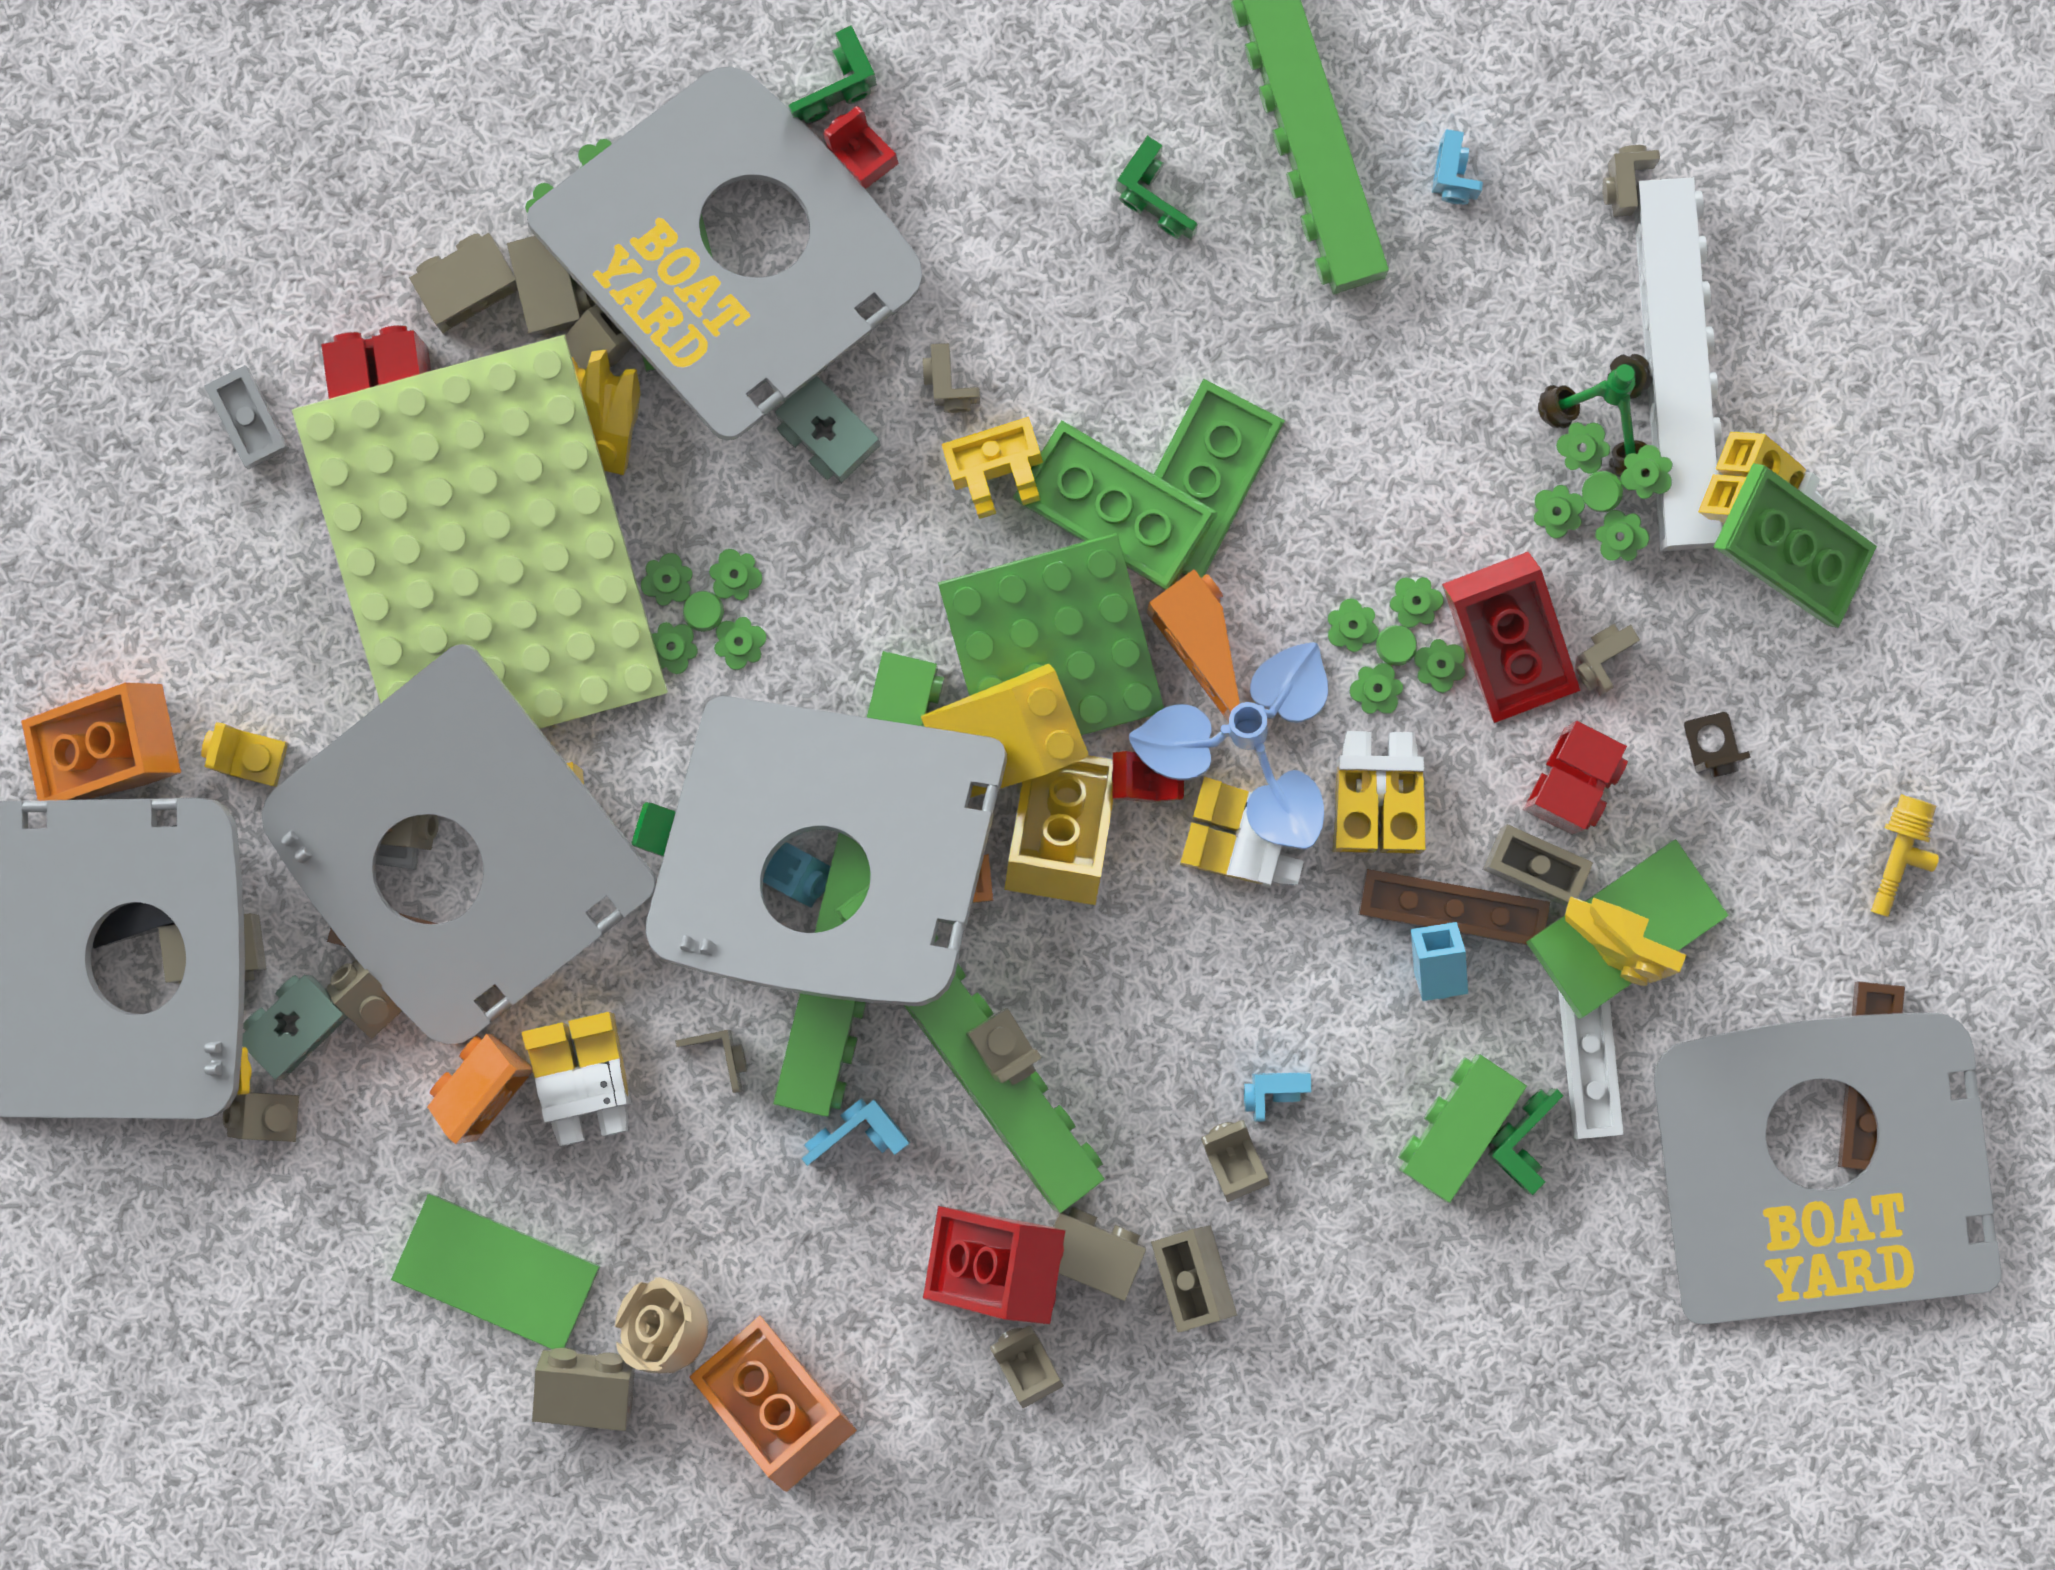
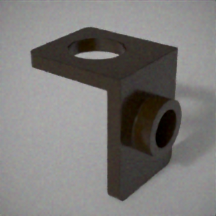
(1719, 762)

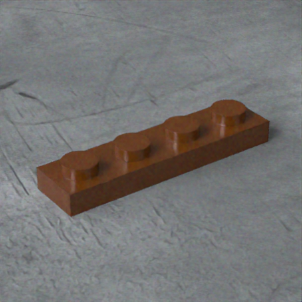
(1437, 903)
(1858, 1121)

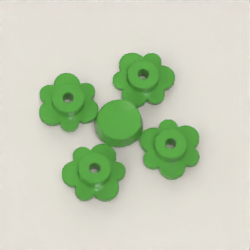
(1603, 491)
(705, 610)
(1396, 645)

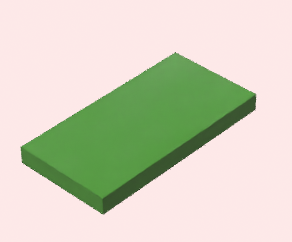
(1218, 459)
(1103, 493)
(1795, 545)
(1659, 888)
(495, 1272)

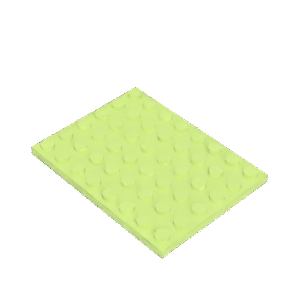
(484, 522)

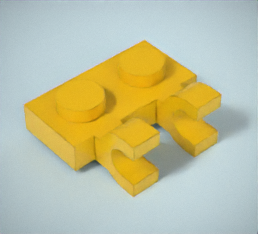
(992, 455)

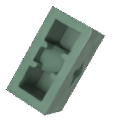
(852, 438)
(283, 1052)

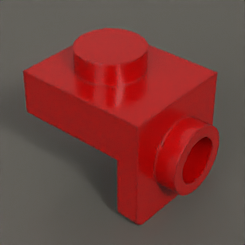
(859, 147)
(1138, 782)

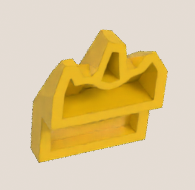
(611, 408)
(1621, 943)

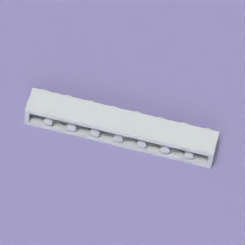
(1677, 355)

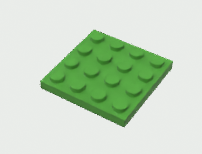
(1060, 611)

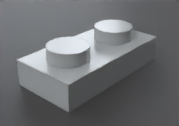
(246, 417)

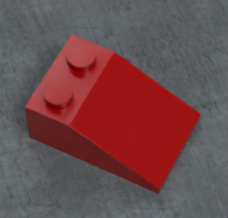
(1512, 636)
(994, 1265)

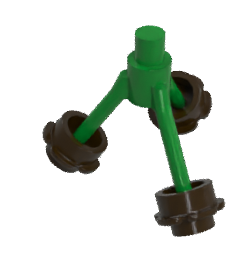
(1626, 381)

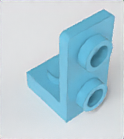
(882, 1133)

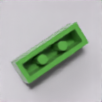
(1460, 1126)

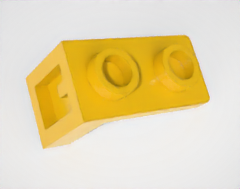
(244, 754)

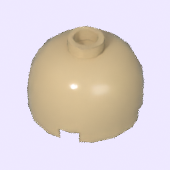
(661, 1326)

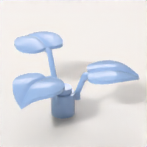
(1289, 683)

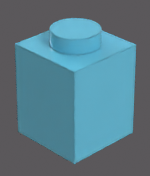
(1439, 961)

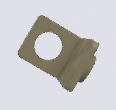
(734, 1054)

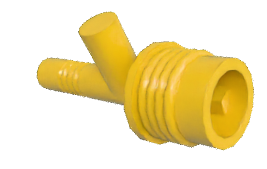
(1911, 822)

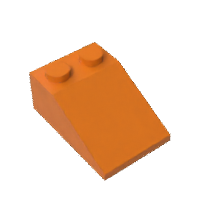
(1196, 629)
(102, 743)
(478, 1089)
(772, 1404)

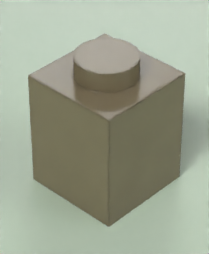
(593, 333)

